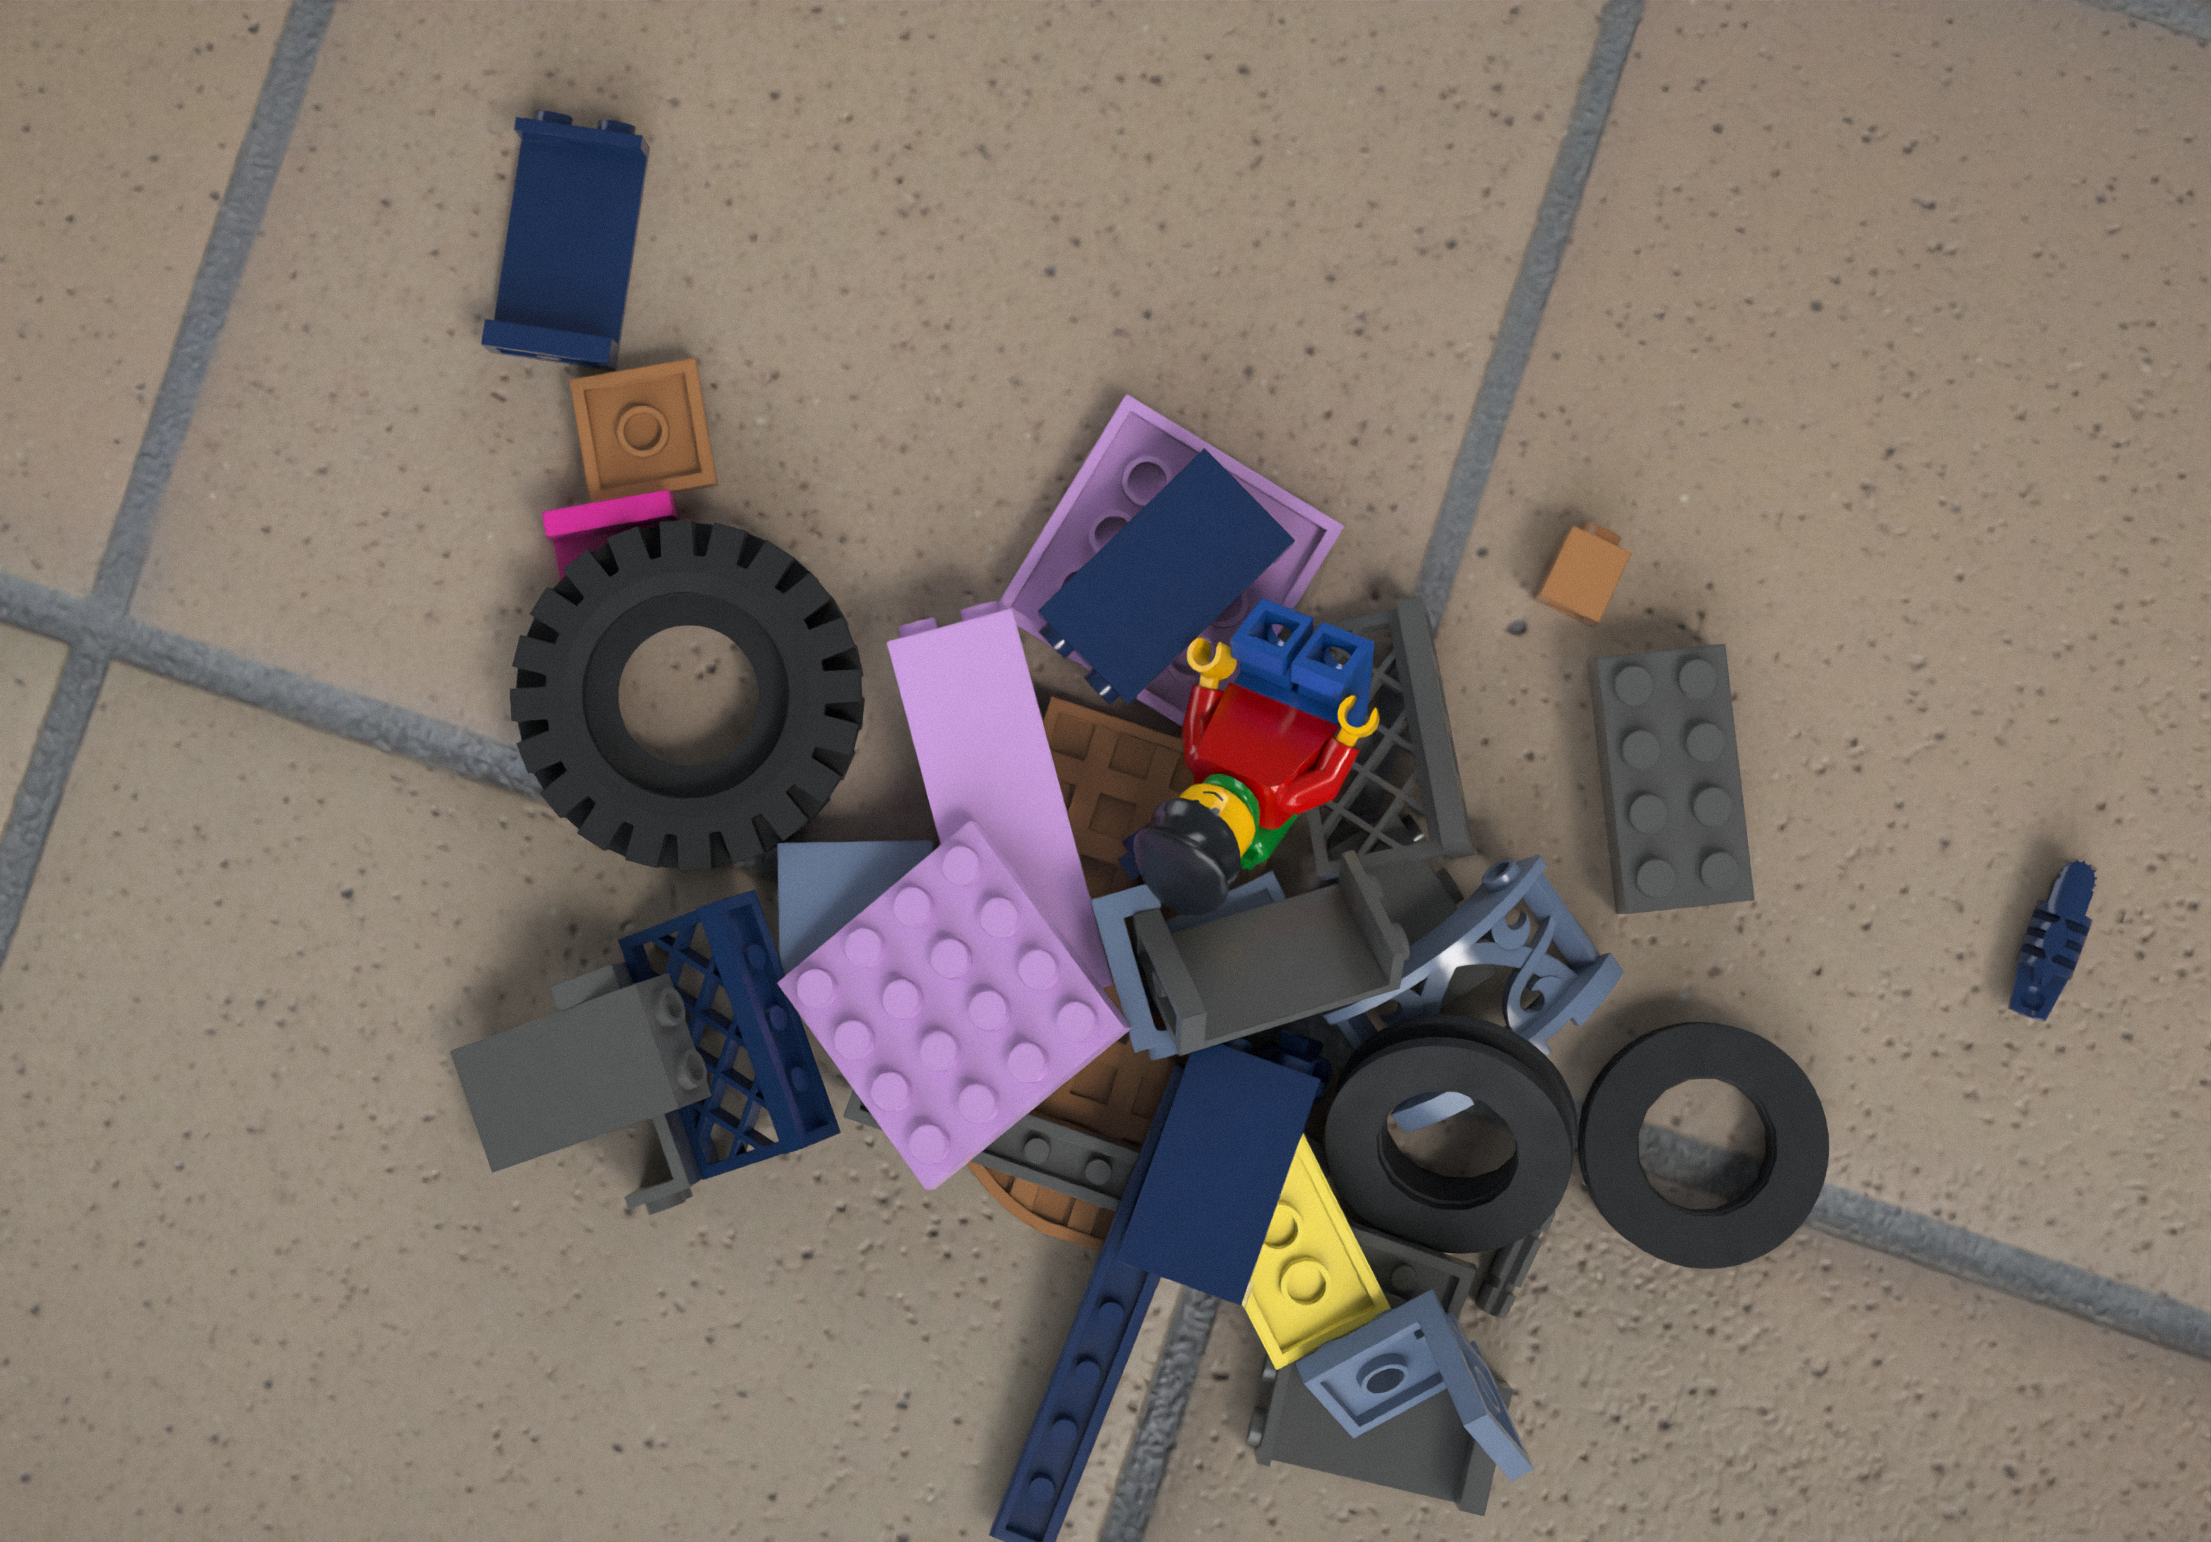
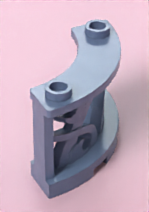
(1564, 990)

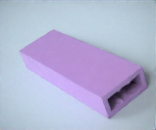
(992, 760)

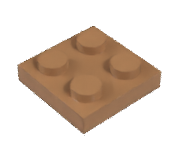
(644, 431)

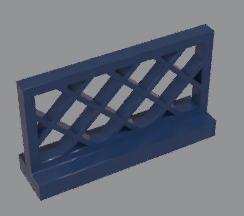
(762, 1023)

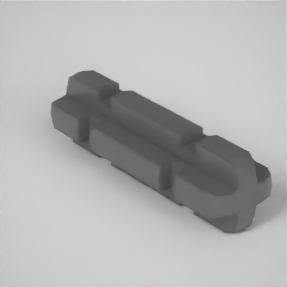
(1508, 1271)

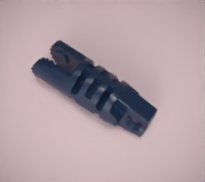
(2053, 942)

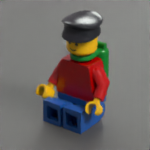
(1256, 752)

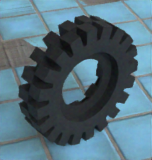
(573, 674)

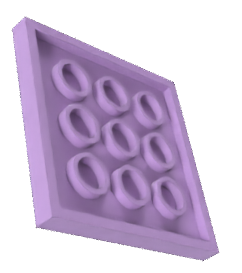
(1118, 479)
(953, 1005)

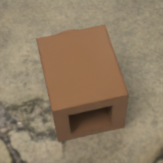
(1583, 573)

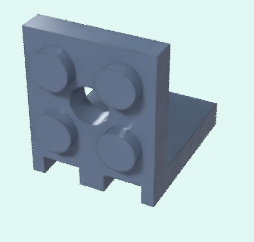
(1405, 1360)

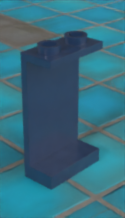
(569, 242)
(1163, 579)
(1220, 1169)

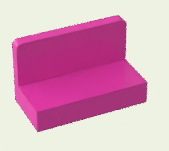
(590, 524)

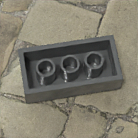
(1670, 779)

